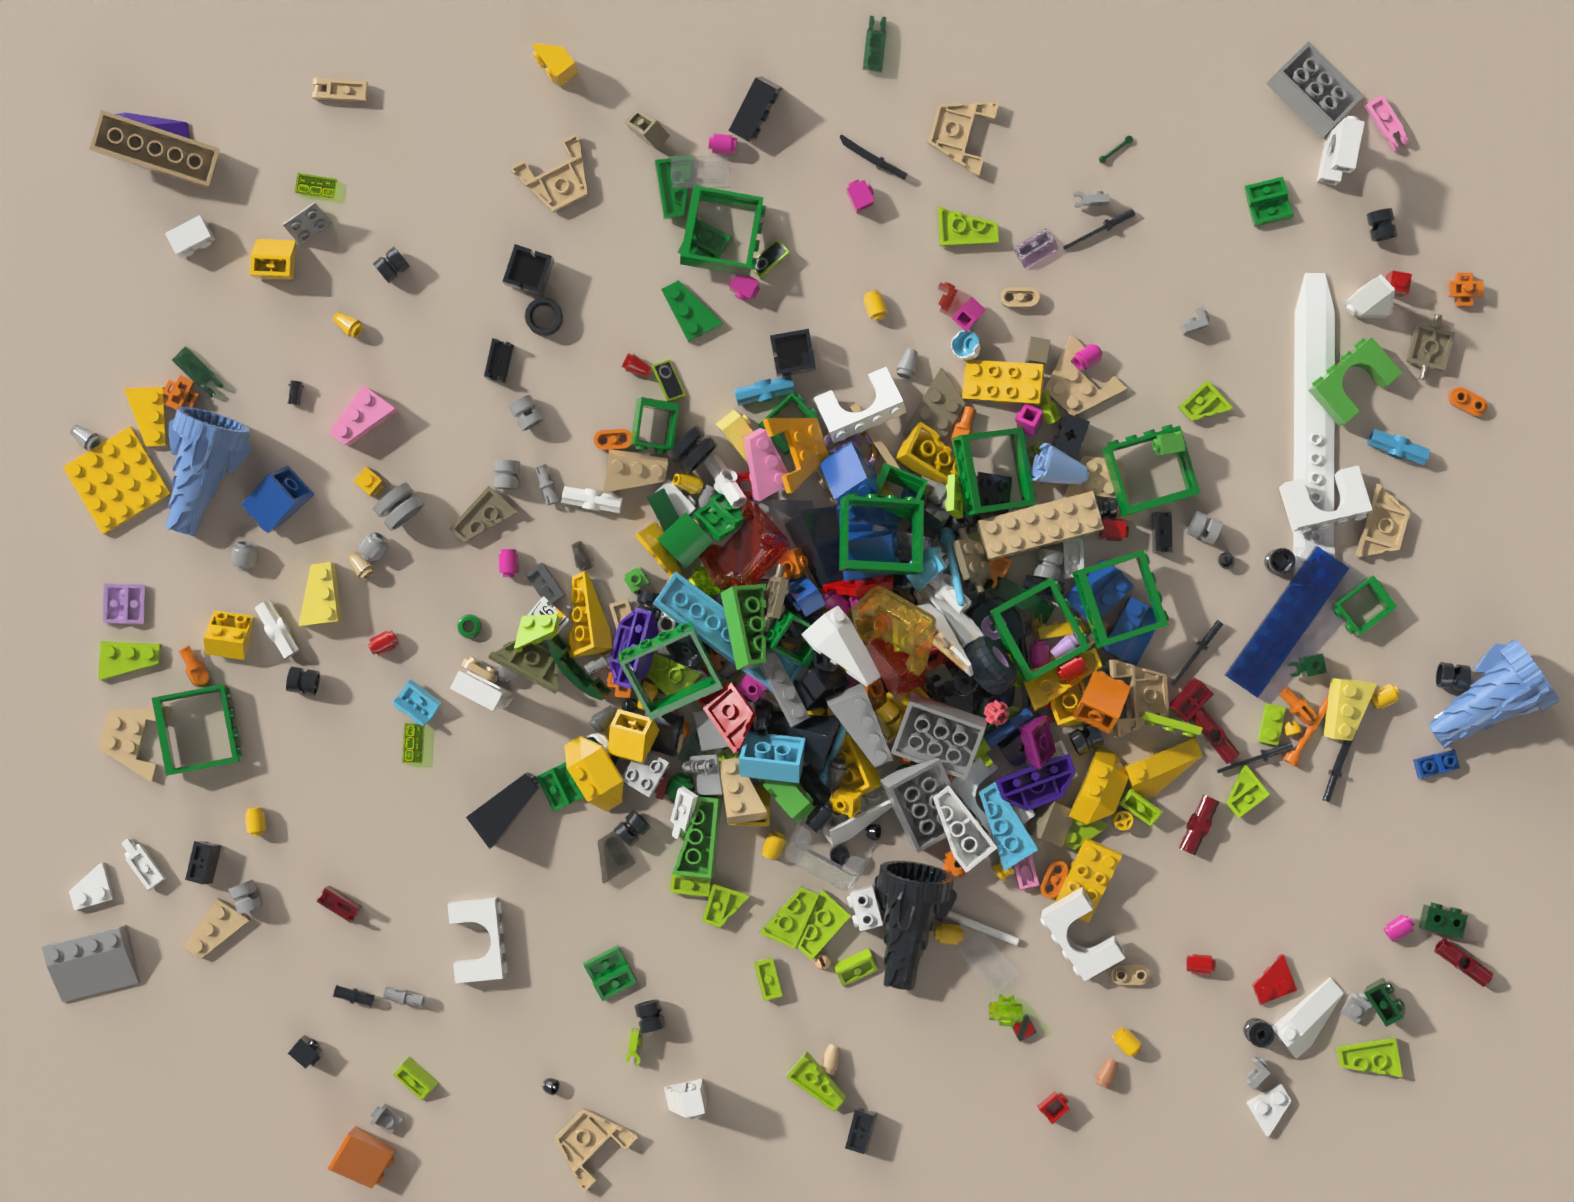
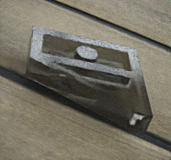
(613, 856)

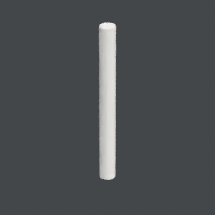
(984, 928)

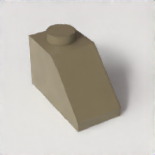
(647, 129)

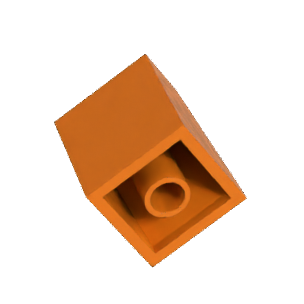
(1102, 701)
(362, 1158)

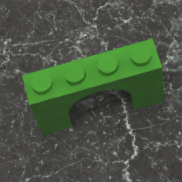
(1329, 389)

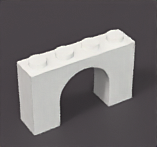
(1340, 150)
(845, 424)
(1303, 513)
(481, 691)
(967, 792)
(486, 913)
(1086, 960)

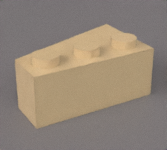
(633, 470)
(739, 794)

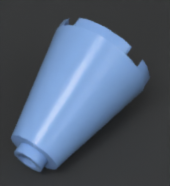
(1057, 467)

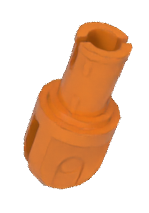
(965, 426)
(195, 669)
(1298, 706)

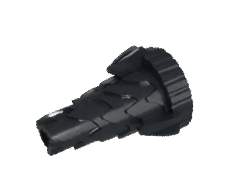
(912, 901)

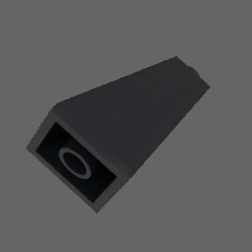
(819, 538)
(817, 731)
(501, 811)

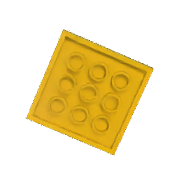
(117, 480)

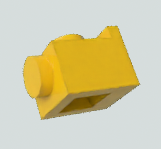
(846, 801)

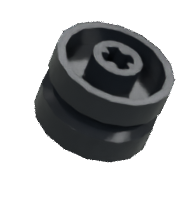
(694, 451)
(686, 652)

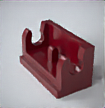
(1190, 699)
(339, 904)

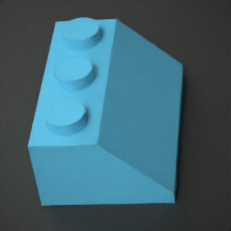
(772, 757)

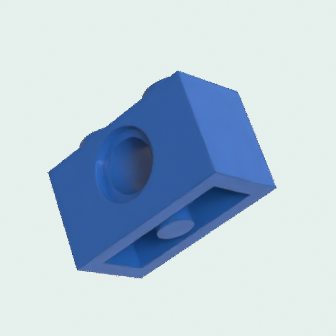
(804, 596)

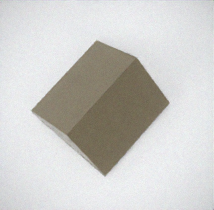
(1051, 823)

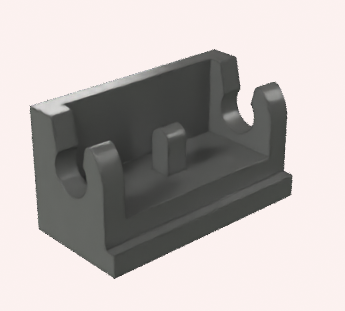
(545, 584)

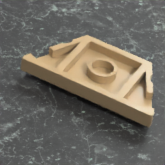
(1383, 525)

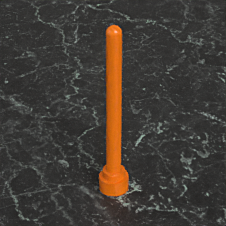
(1294, 756)

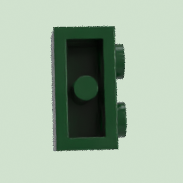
(1443, 921)
(1385, 1002)

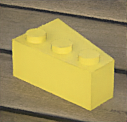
(735, 428)
(321, 596)
(1346, 707)

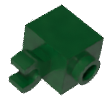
(1309, 665)

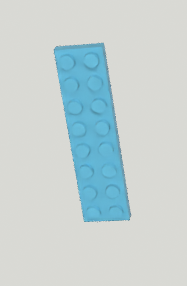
(688, 603)

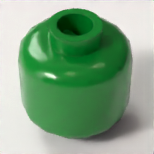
(677, 781)

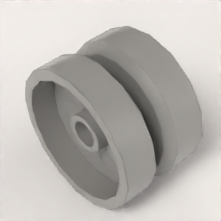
(398, 506)

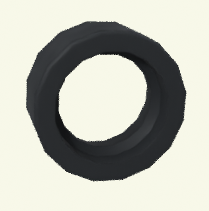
(529, 314)

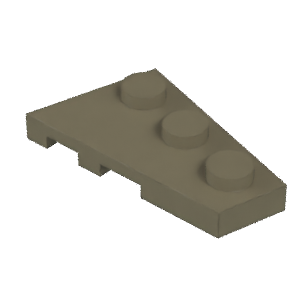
(482, 515)

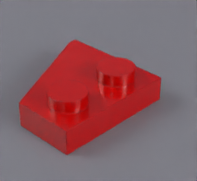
(1274, 982)

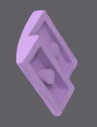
(123, 603)

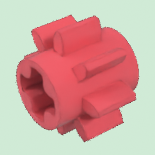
(996, 713)

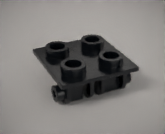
(994, 490)

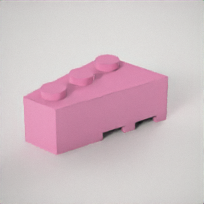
(361, 416)
(764, 464)

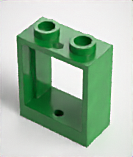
(799, 402)
(670, 407)
(905, 480)
(1378, 592)
(805, 653)

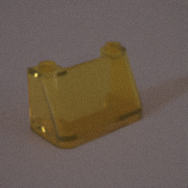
(897, 622)

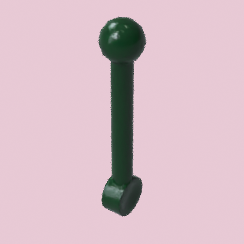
(1128, 140)

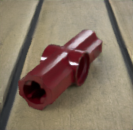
(1222, 745)
(1199, 824)
(1472, 969)

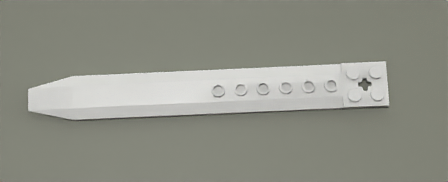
(1312, 423)

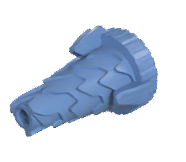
(205, 450)
(1508, 689)

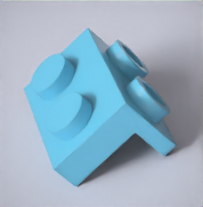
(932, 567)
(417, 703)

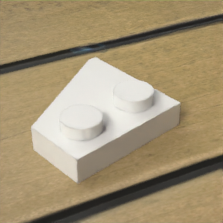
(92, 889)
(1269, 1107)

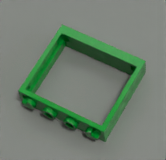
(725, 198)
(1183, 460)
(968, 477)
(890, 501)
(1090, 607)
(1011, 645)
(682, 696)
(164, 736)

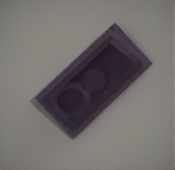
(1035, 248)

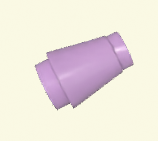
(1066, 645)

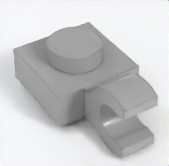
(1097, 198)

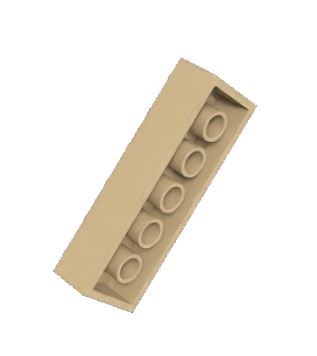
(154, 149)
(1040, 526)

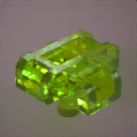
(704, 583)
(1003, 1011)

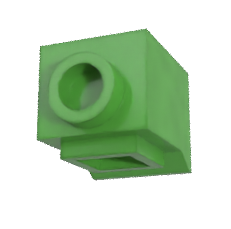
(1168, 443)
(636, 579)

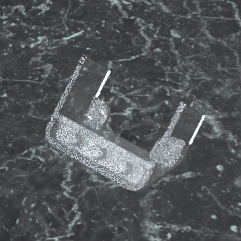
(841, 877)

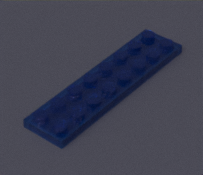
(1286, 621)

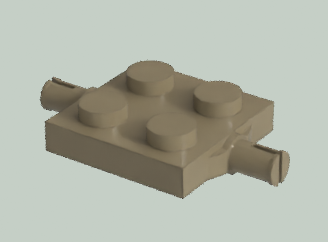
(1430, 347)
(972, 560)
(775, 595)

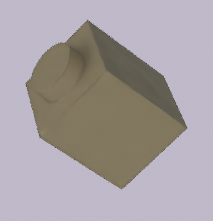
(1037, 350)

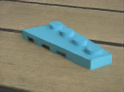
(1007, 830)

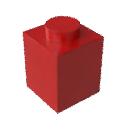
(1400, 281)

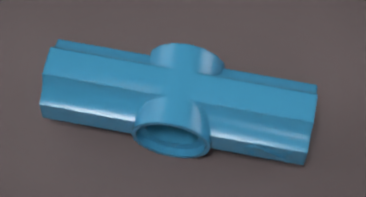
(764, 390)
(1398, 447)

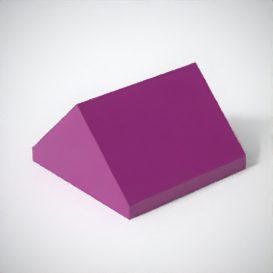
(1037, 741)

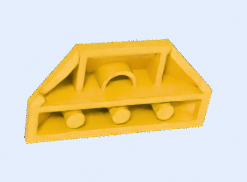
(594, 773)
(1100, 788)

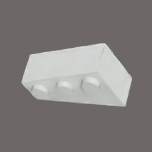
(687, 1098)

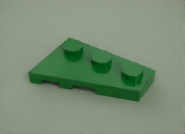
(672, 199)
(689, 312)

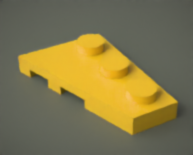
(150, 414)

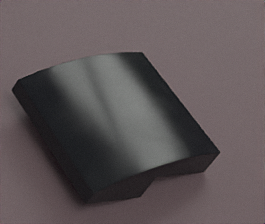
(670, 729)

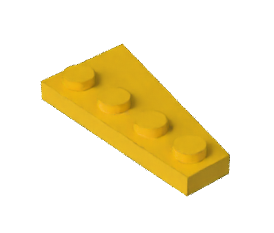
(1049, 686)

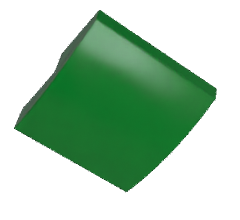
(1268, 201)
(707, 241)
(719, 517)
(685, 540)
(559, 787)
(610, 973)

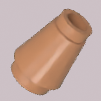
(1107, 1073)

